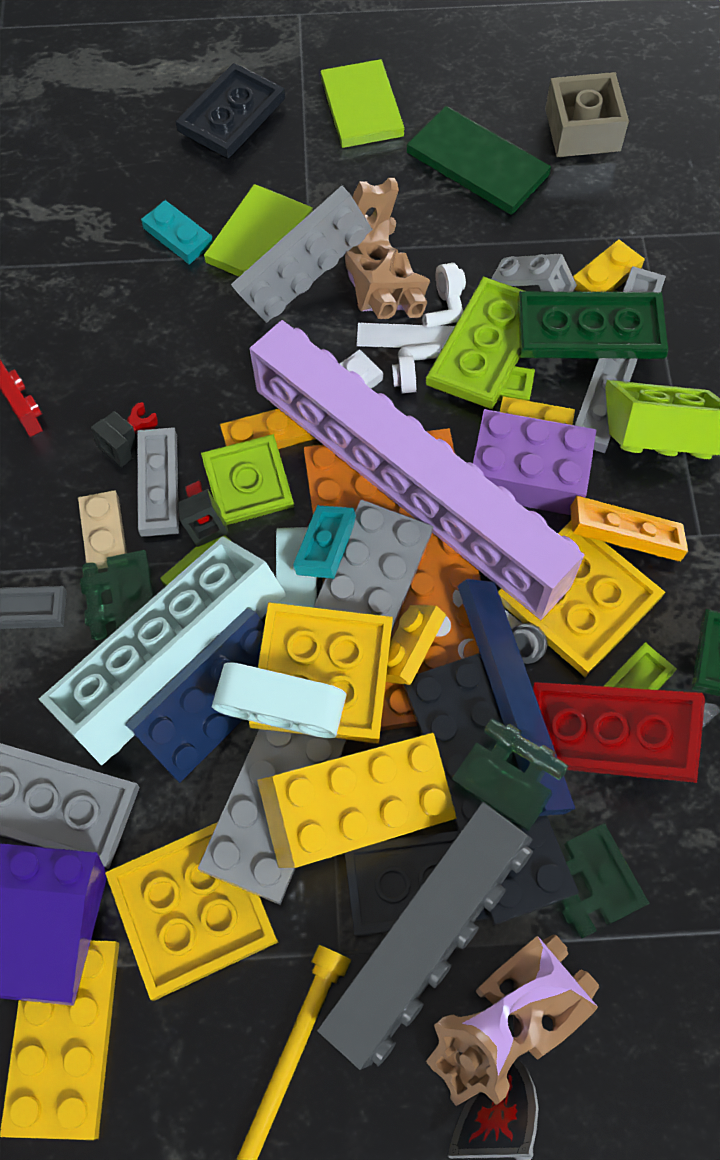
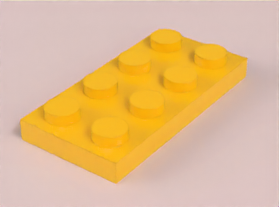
(62, 1057)

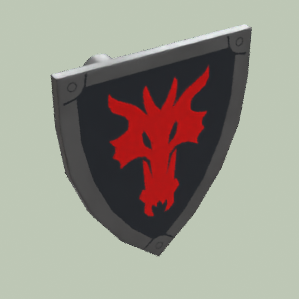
(499, 1129)

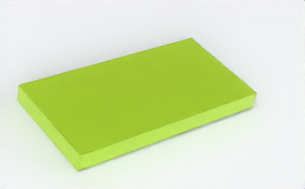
(481, 346)

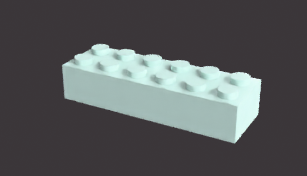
(158, 644)

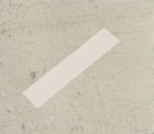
(401, 335)

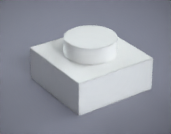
(364, 367)

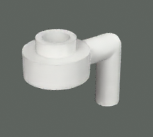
(449, 283)
(404, 372)

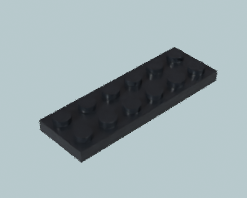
(456, 707)

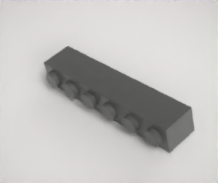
(425, 937)

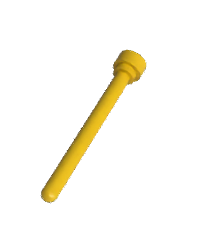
(328, 968)

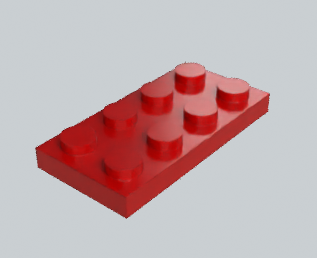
(624, 729)

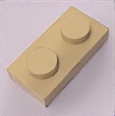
(102, 527)

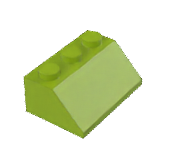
(663, 418)

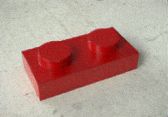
(24, 408)

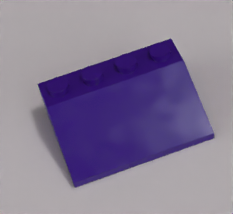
(46, 920)

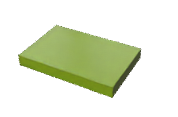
(362, 103)
(254, 229)

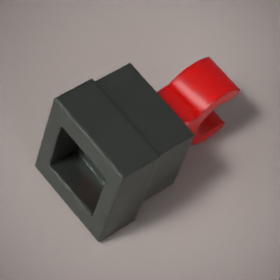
(117, 436)
(201, 515)

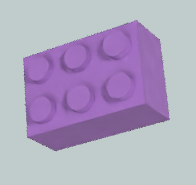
(535, 459)

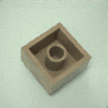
(586, 114)

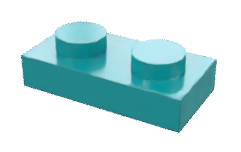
(177, 231)
(325, 542)

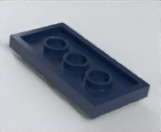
(180, 720)

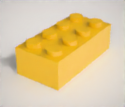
(355, 801)

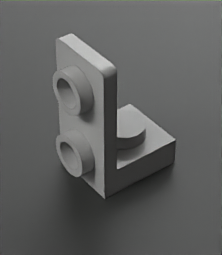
(543, 270)

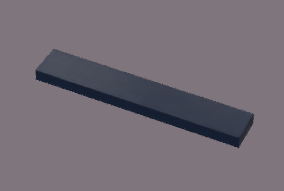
(510, 680)

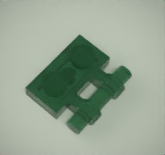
(130, 589)
(504, 786)
(606, 877)

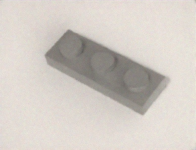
(157, 482)

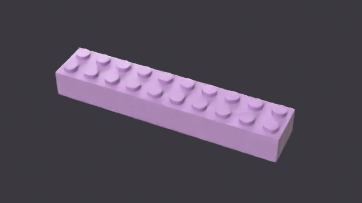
(416, 469)

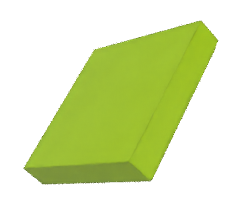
(248, 479)

